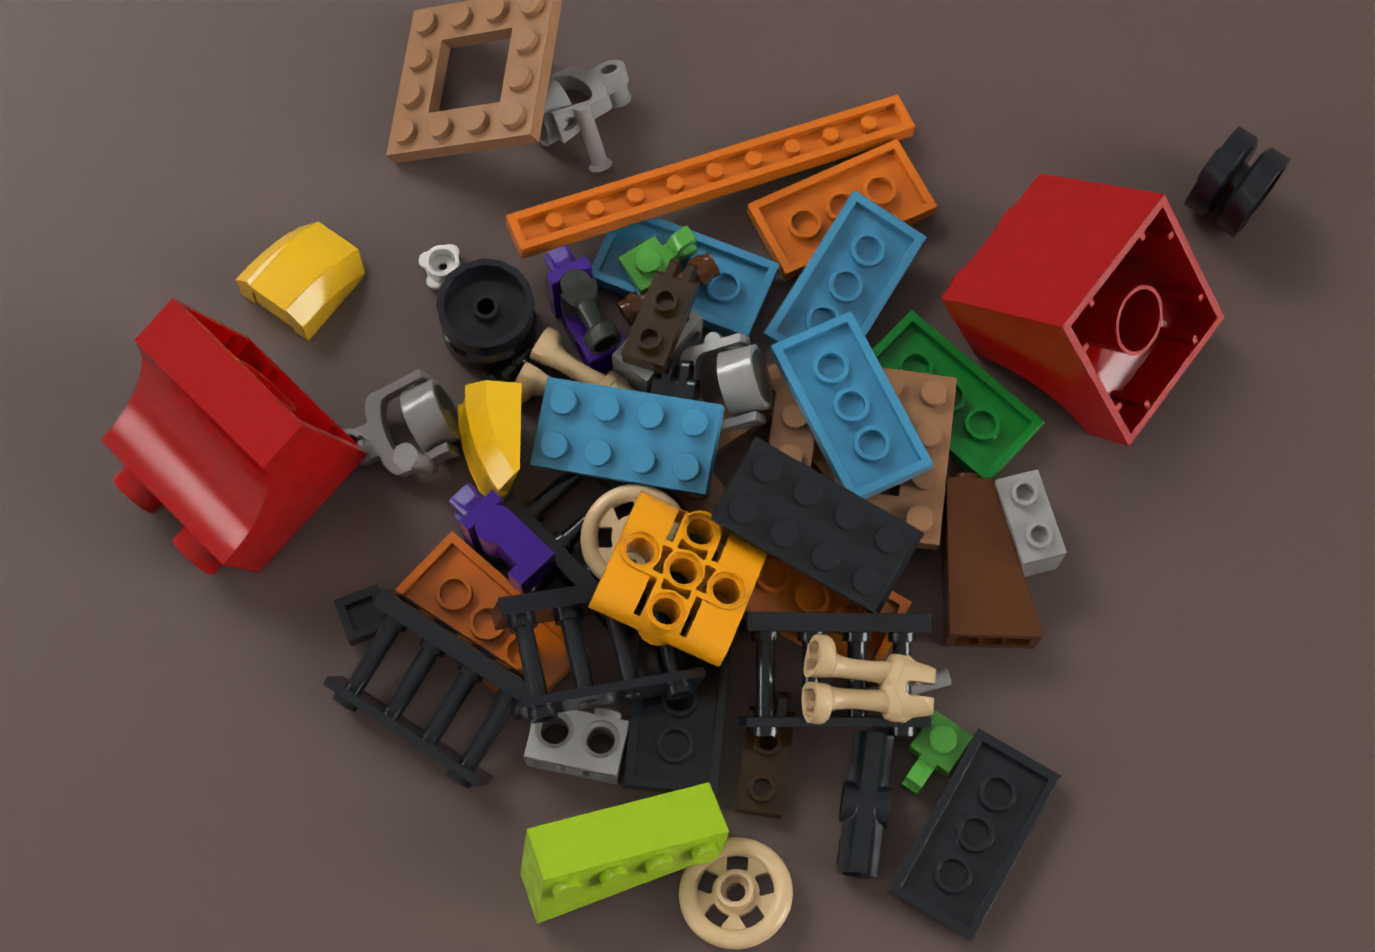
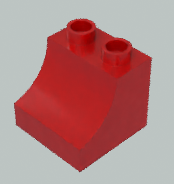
(1088, 300)
(224, 442)

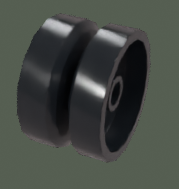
(1232, 179)
(486, 313)

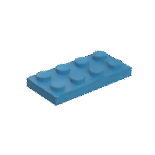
(849, 270)
(727, 303)
(851, 407)
(627, 436)

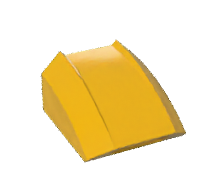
(303, 277)
(491, 434)

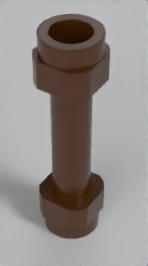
(706, 272)

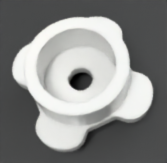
(436, 256)

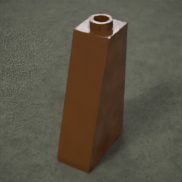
(981, 573)

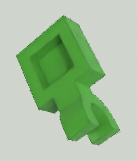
(650, 256)
(936, 750)

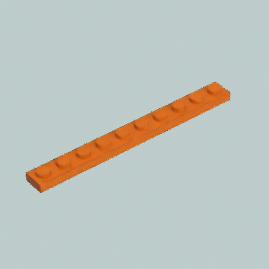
(708, 176)

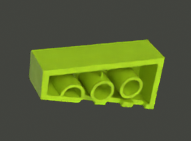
(619, 848)

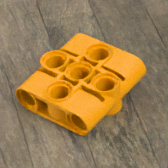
(625, 581)

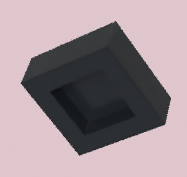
(359, 616)

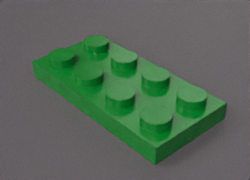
(987, 418)

